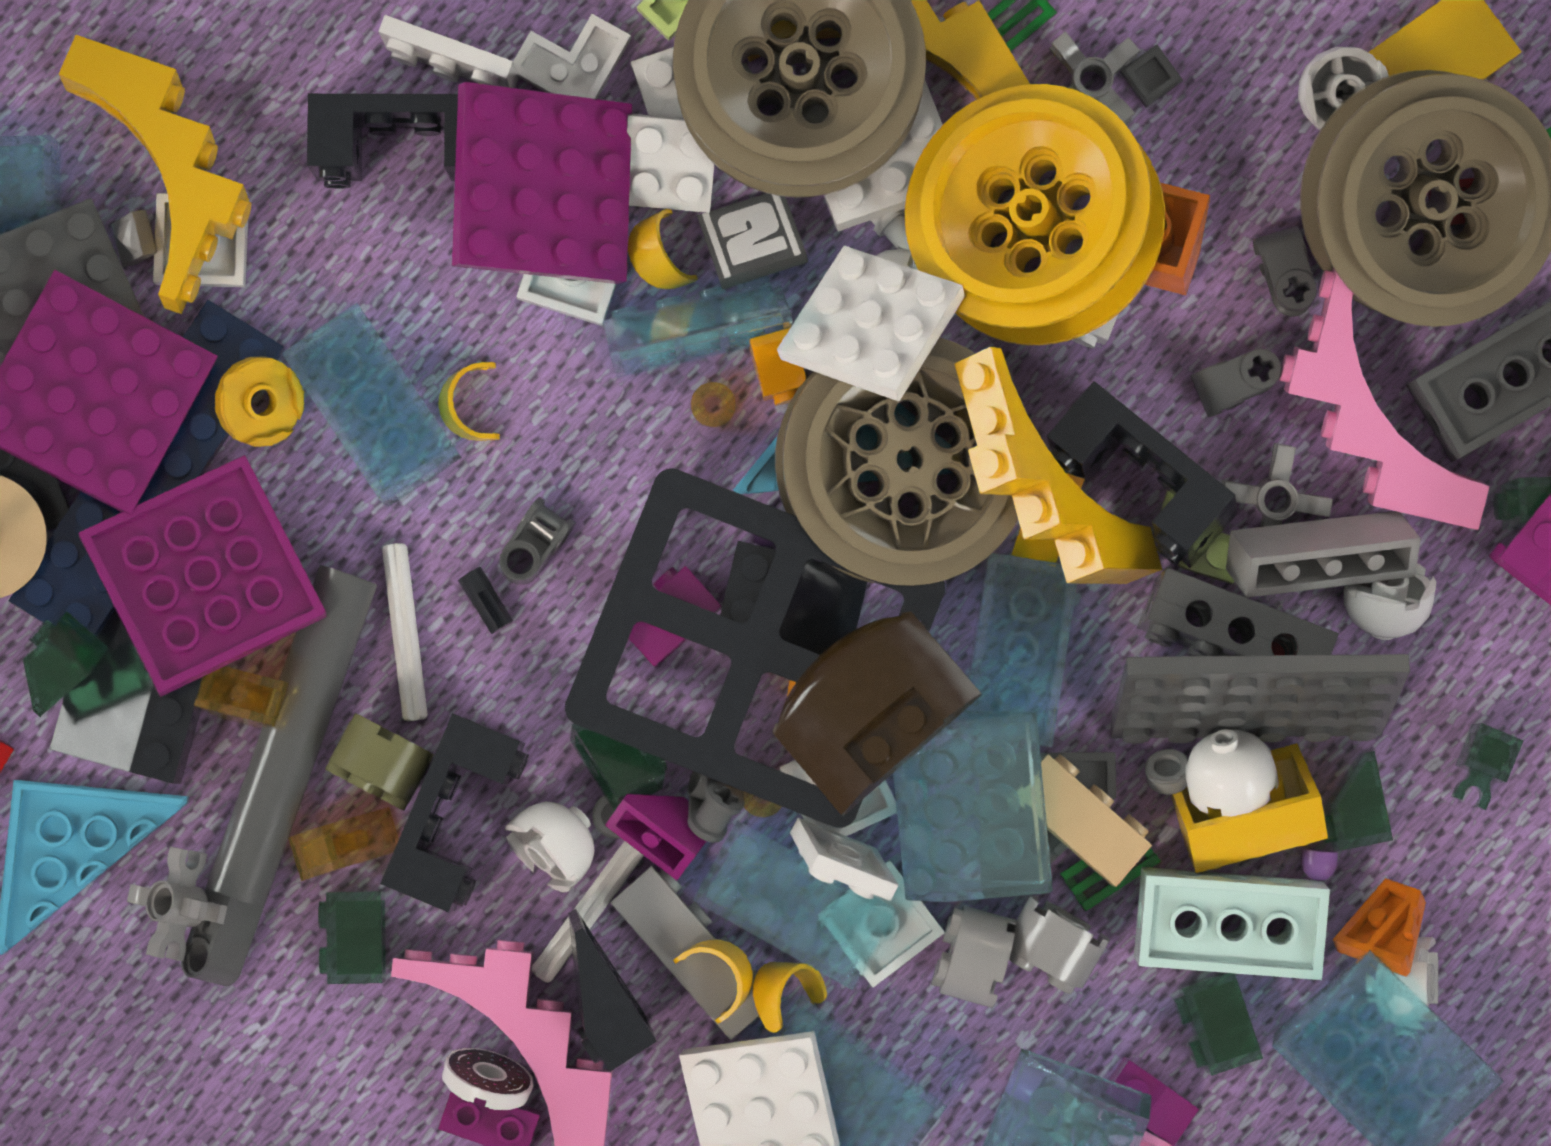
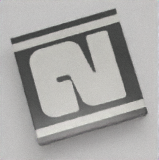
(752, 239)

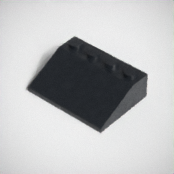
(121, 718)

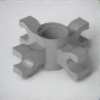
(1076, 63)
(1279, 475)
(176, 904)

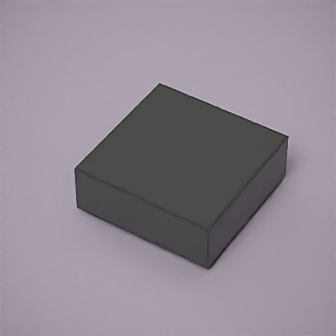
(1151, 76)

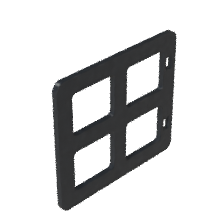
(751, 645)

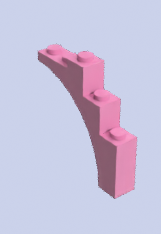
(1402, 475)
(501, 990)

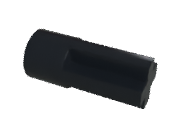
(485, 600)

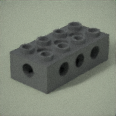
(1480, 368)
(1217, 610)

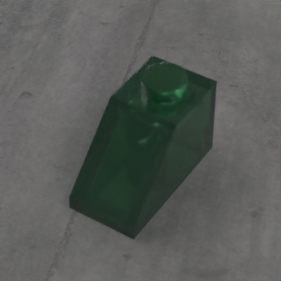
(59, 660)
(618, 766)
(1357, 807)

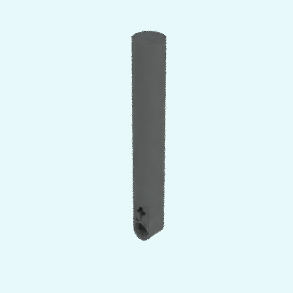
(278, 778)

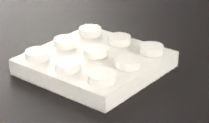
(888, 186)
(871, 323)
(760, 1093)

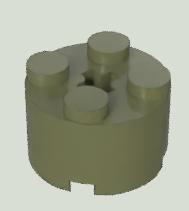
(379, 761)

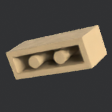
(1088, 825)

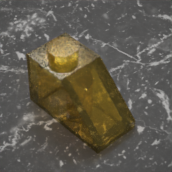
(242, 697)
(344, 843)

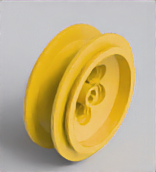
(1009, 144)

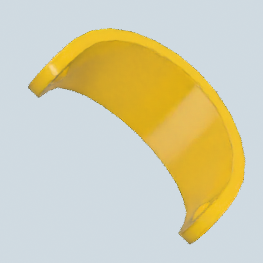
(650, 257)
(447, 409)
(735, 959)
(769, 986)

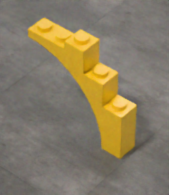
(961, 45)
(200, 202)
(1048, 503)

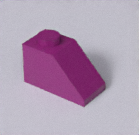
(658, 830)
(1169, 1111)

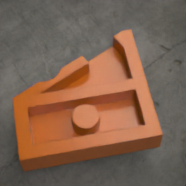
(1385, 925)

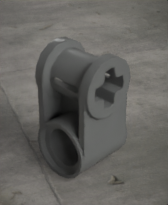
(1283, 264)
(1229, 383)
(535, 540)
(712, 806)

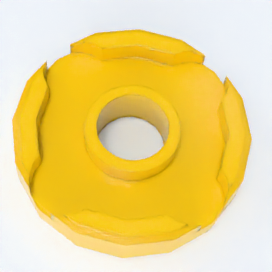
(235, 396)

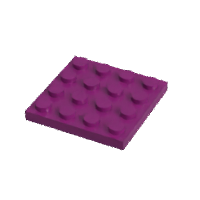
(541, 184)
(96, 392)
(202, 575)

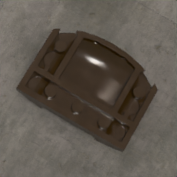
(871, 706)

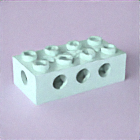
(1246, 950)

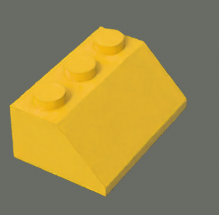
(1287, 821)

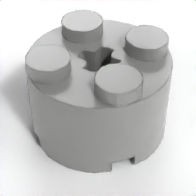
(1056, 944)
(976, 955)

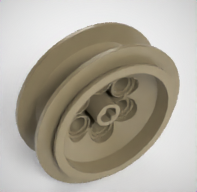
(784, 151)
(1504, 209)
(868, 535)

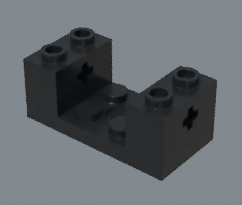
(338, 121)
(1200, 502)
(426, 873)

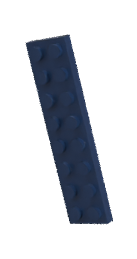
(67, 574)

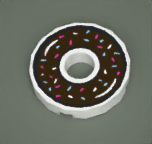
(488, 1077)

